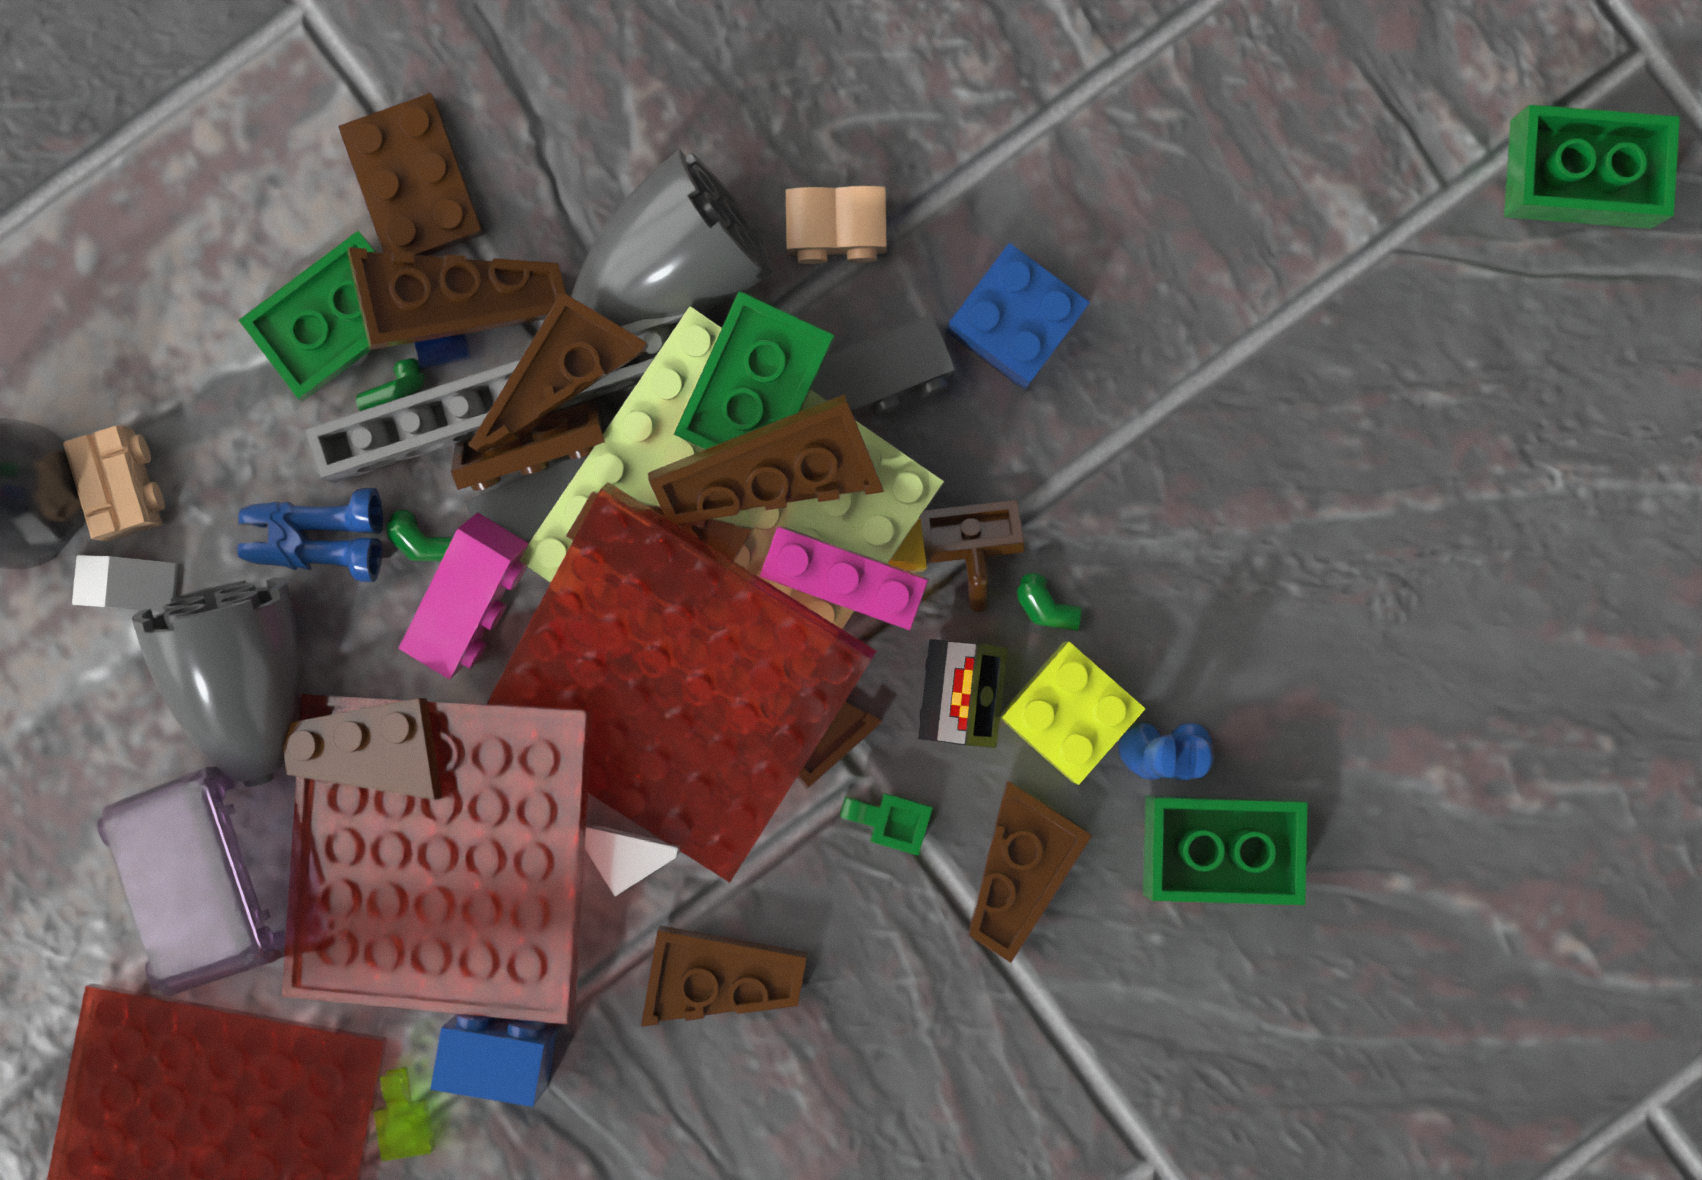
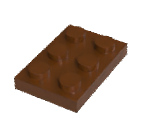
(411, 178)
(560, 433)

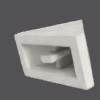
(124, 583)
(626, 856)

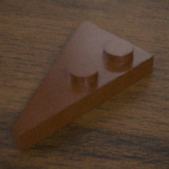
(562, 360)

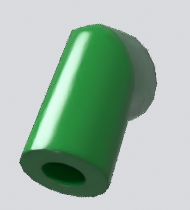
(408, 382)
(410, 540)
(1042, 608)

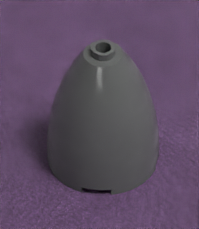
(672, 248)
(228, 672)

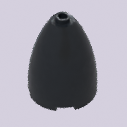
(36, 495)

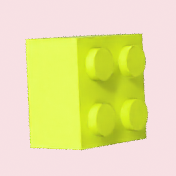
(1071, 712)

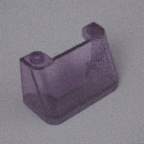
(188, 882)

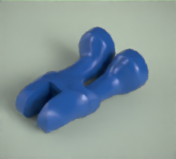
(292, 547)
(1177, 755)

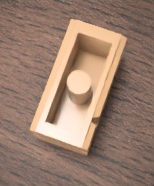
(114, 482)

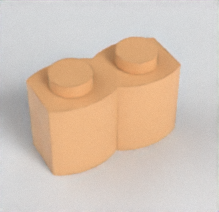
(836, 222)

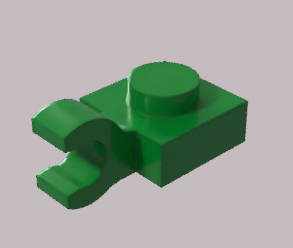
(895, 822)

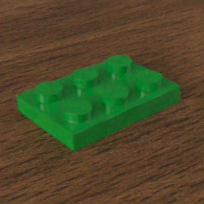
(313, 322)
(753, 374)

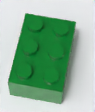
(1592, 166)
(1225, 850)

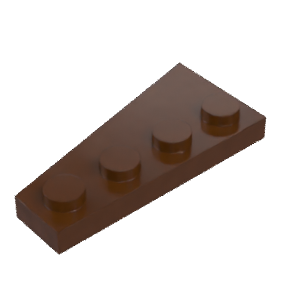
(432, 297)
(786, 461)

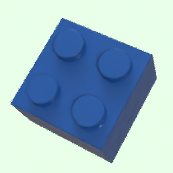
(1017, 316)
(494, 1058)

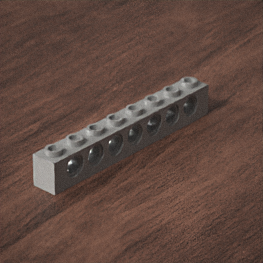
(448, 413)

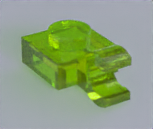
(403, 1124)

